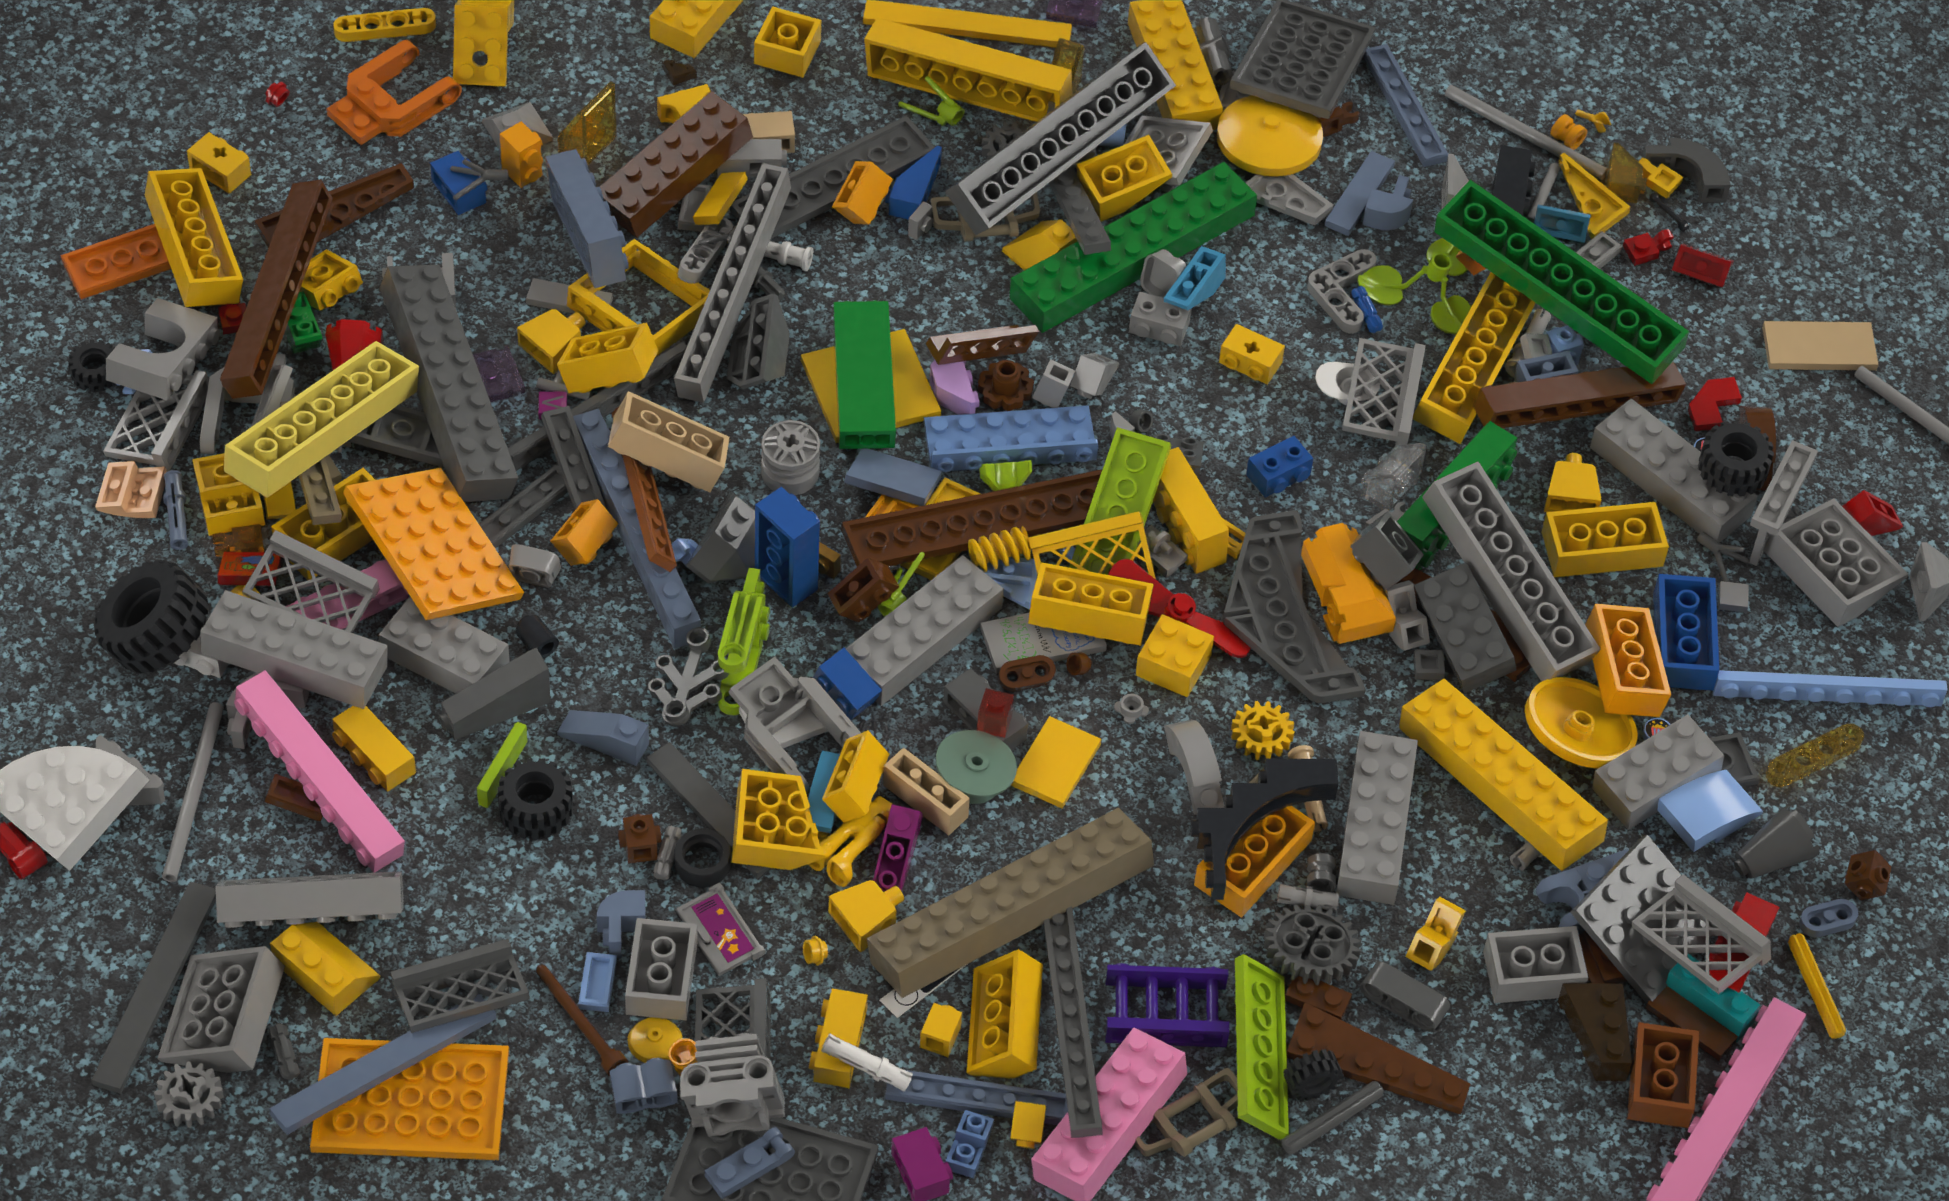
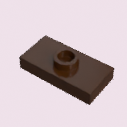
(291, 796)

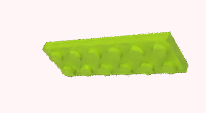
(1124, 487)
(1261, 1047)

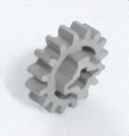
(200, 1084)

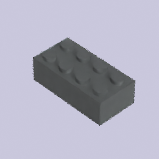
(1465, 627)

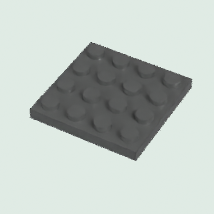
(1619, 898)

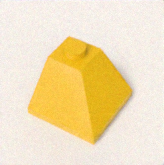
(1040, 243)

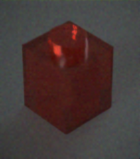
(995, 712)

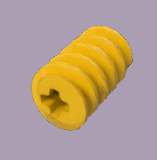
(999, 548)

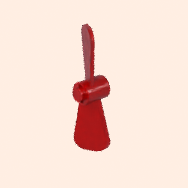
(1181, 608)

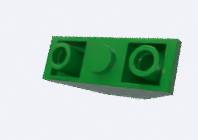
(302, 327)

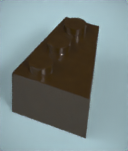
(1601, 1027)

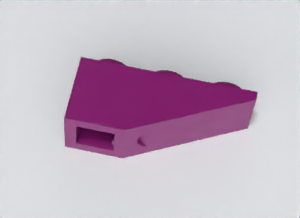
(897, 847)

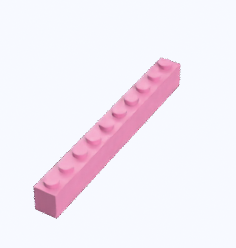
(1731, 1105)

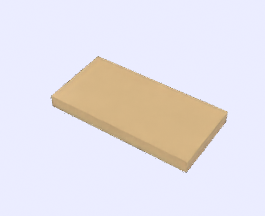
(1819, 345)

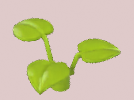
(1385, 285)

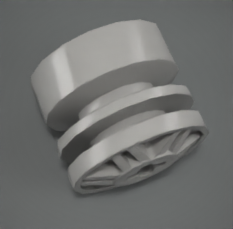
(790, 457)

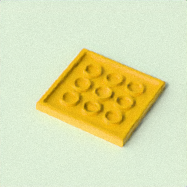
(911, 388)

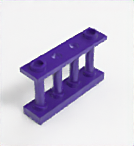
(1170, 1031)

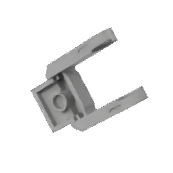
(215, 405)
(774, 700)

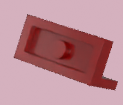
(1702, 265)

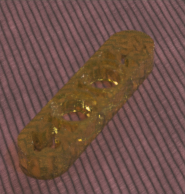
(1815, 755)

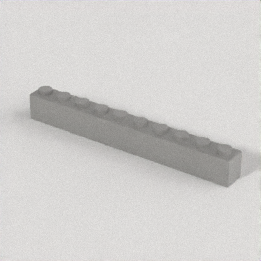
(732, 283)

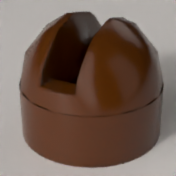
(1078, 663)

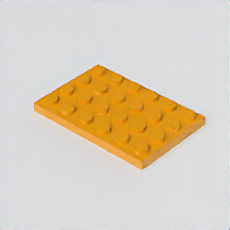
(433, 543)
(433, 1109)

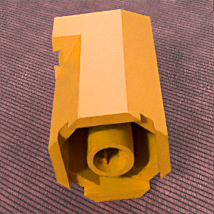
(1353, 600)

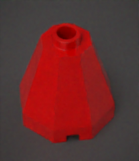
(349, 339)

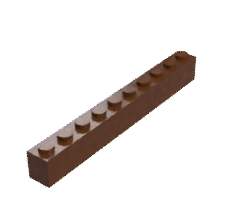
(276, 289)

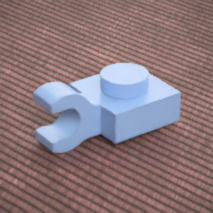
(683, 549)

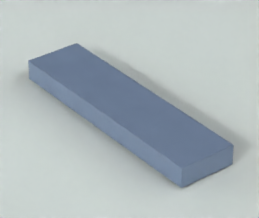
(1355, 197)

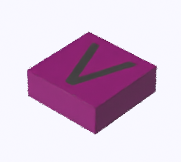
(551, 401)

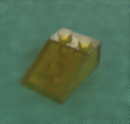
(592, 127)

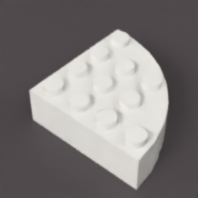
(67, 797)

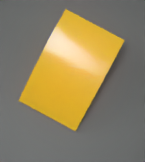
(225, 499)

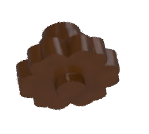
(1005, 385)

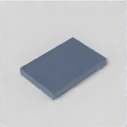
(893, 477)

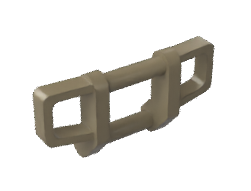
(1009, 228)
(1201, 1092)

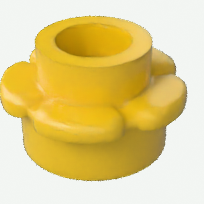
(815, 950)

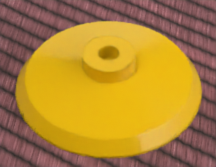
(653, 1038)

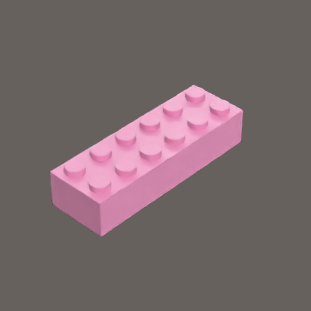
(1129, 1092)

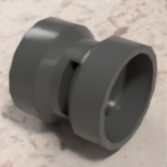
(1321, 871)

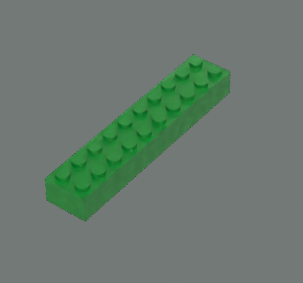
(1171, 222)
(1561, 281)

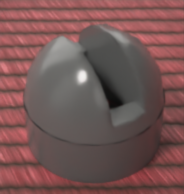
(1144, 417)

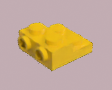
(329, 279)

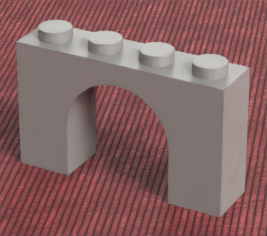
(163, 372)

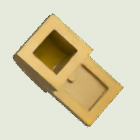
(1437, 934)

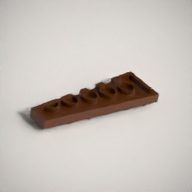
(351, 201)
(1372, 1059)

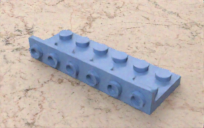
(1010, 436)

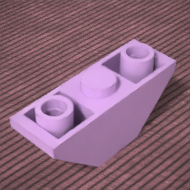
(952, 387)

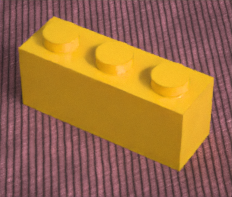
(373, 747)
(855, 777)
(844, 1019)

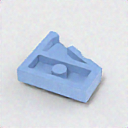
(1016, 579)

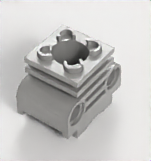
(731, 1086)

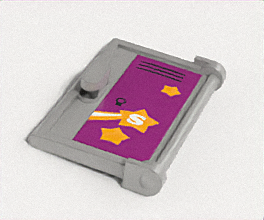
(722, 926)

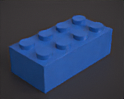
(787, 546)
(1687, 630)

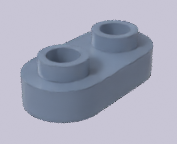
(1826, 918)

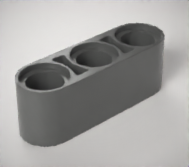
(1405, 996)

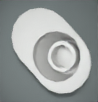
(1335, 381)

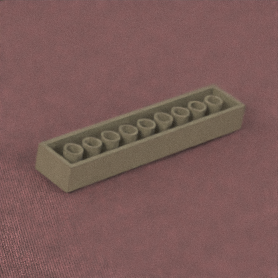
(1010, 902)

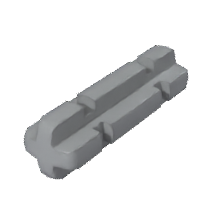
(666, 853)

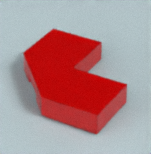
(1704, 407)

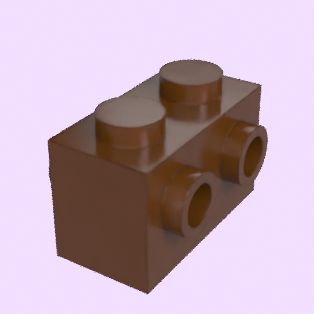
(863, 590)

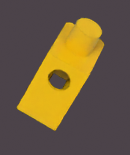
(549, 336)
(1573, 485)
(864, 910)

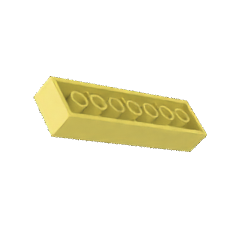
(320, 419)

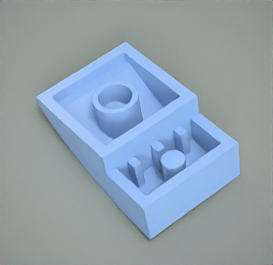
(1708, 809)

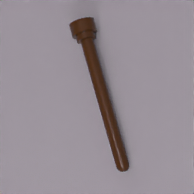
(610, 1057)

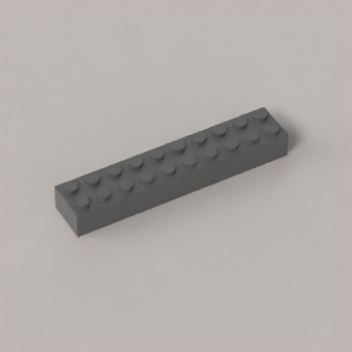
(1060, 138)
(449, 383)

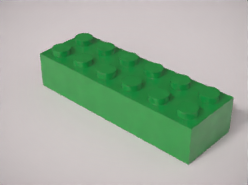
(1495, 452)

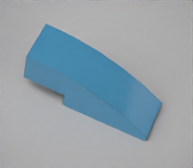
(819, 810)

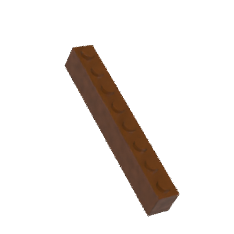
(1574, 396)

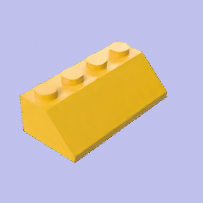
(1090, 603)
(1005, 1016)

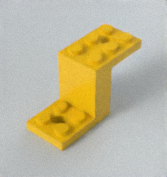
(485, 28)

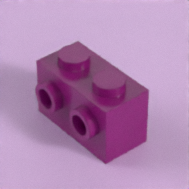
(921, 1165)

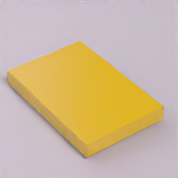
(1056, 762)

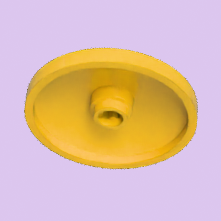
(1268, 137)
(1573, 724)

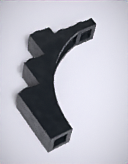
(1278, 786)

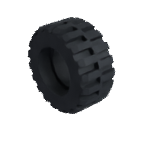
(151, 616)

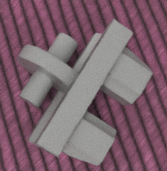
(1163, 552)

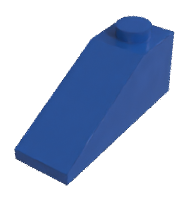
(914, 185)

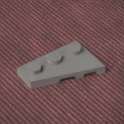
(1290, 197)

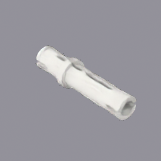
(872, 1065)

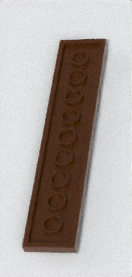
(949, 524)

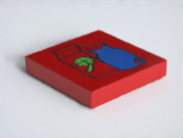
(239, 566)

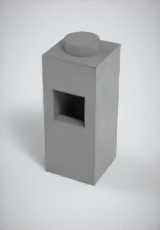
(752, 155)

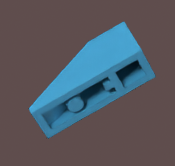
(1198, 279)

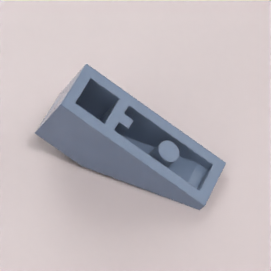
(607, 733)

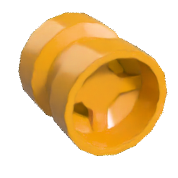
(1568, 132)
(682, 1054)

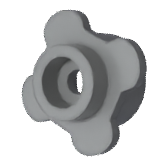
(1131, 701)

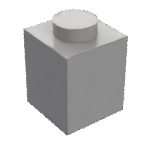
(1053, 384)

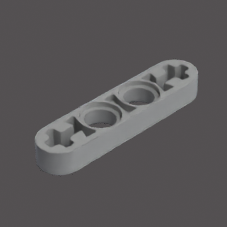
(709, 251)

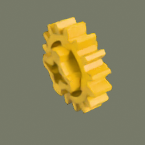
(1260, 728)

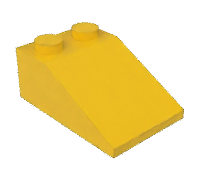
(1123, 176)

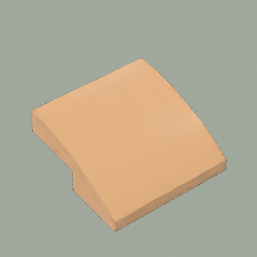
(131, 490)

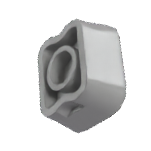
(1161, 272)
(534, 565)

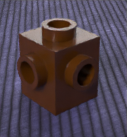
(639, 838)
(1868, 875)

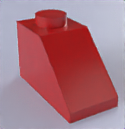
(1873, 513)

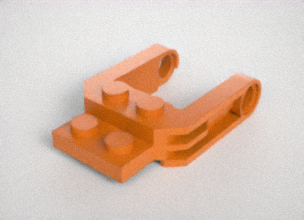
(371, 110)

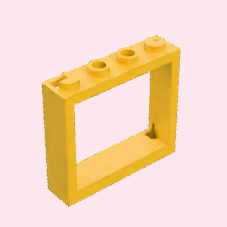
(605, 317)

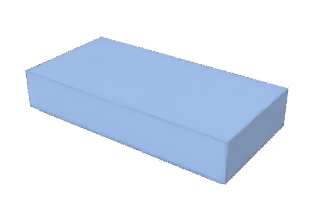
(597, 982)

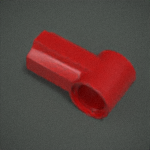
(21, 854)

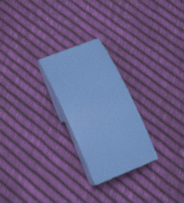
(969, 1143)

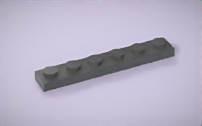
(1080, 213)

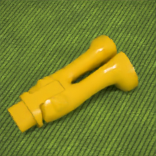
(862, 831)

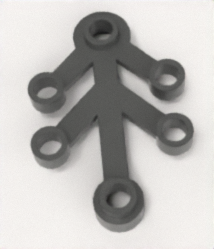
(688, 681)

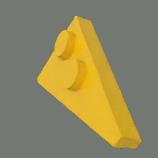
(1592, 197)

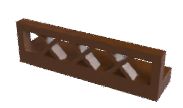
(981, 343)

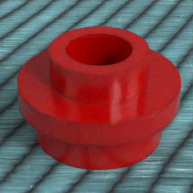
(276, 94)

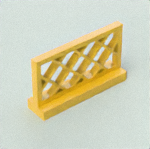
(1093, 532)

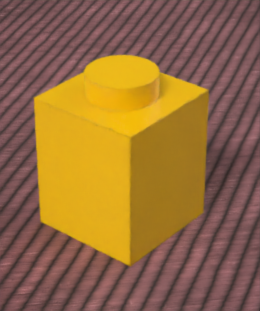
(941, 1029)
(1028, 1124)

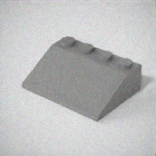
(1834, 561)
(223, 1009)

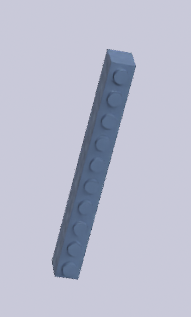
(662, 586)

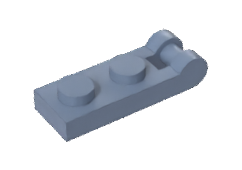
(749, 1163)

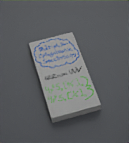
(1016, 639)

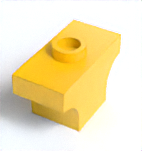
(675, 105)

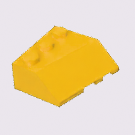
(774, 822)

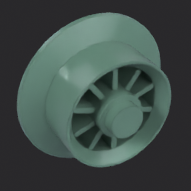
(976, 764)

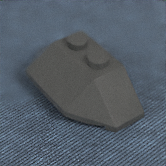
(759, 344)
(728, 543)

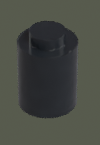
(536, 634)

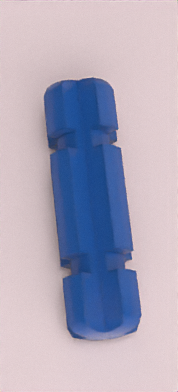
(1365, 304)

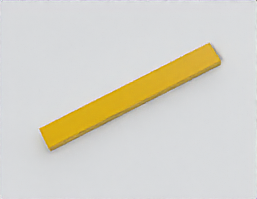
(969, 23)

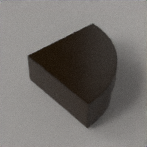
(678, 72)

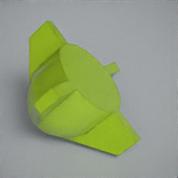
(1005, 475)

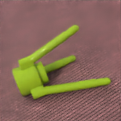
(948, 110)
(897, 597)

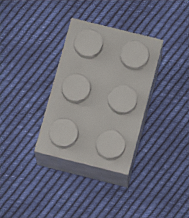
(1533, 963)
(661, 969)

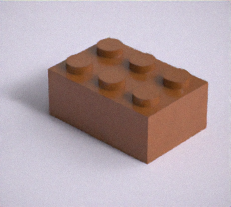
(1663, 1075)

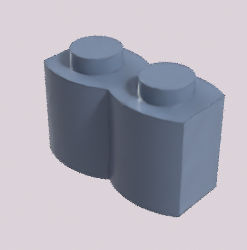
(643, 1086)

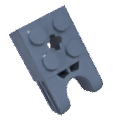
(1575, 884)

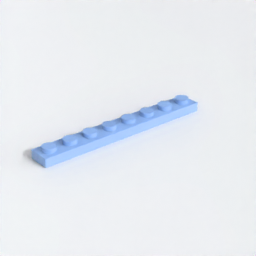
(1830, 688)

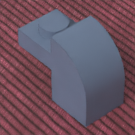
(1389, 210)
(618, 915)

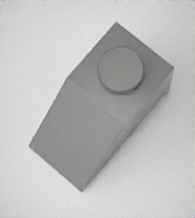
(1093, 374)

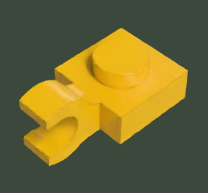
(1660, 178)

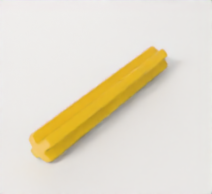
(1816, 986)

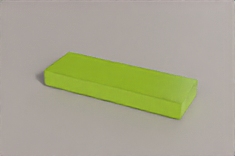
(503, 760)

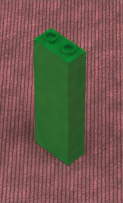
(864, 375)

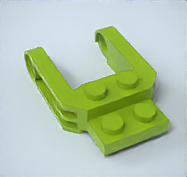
(743, 636)

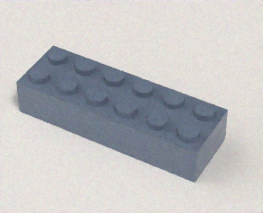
(587, 218)

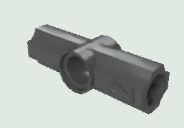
(1214, 50)

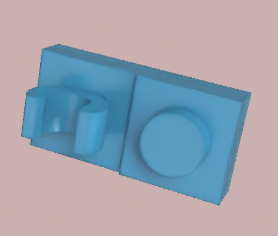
(1562, 223)

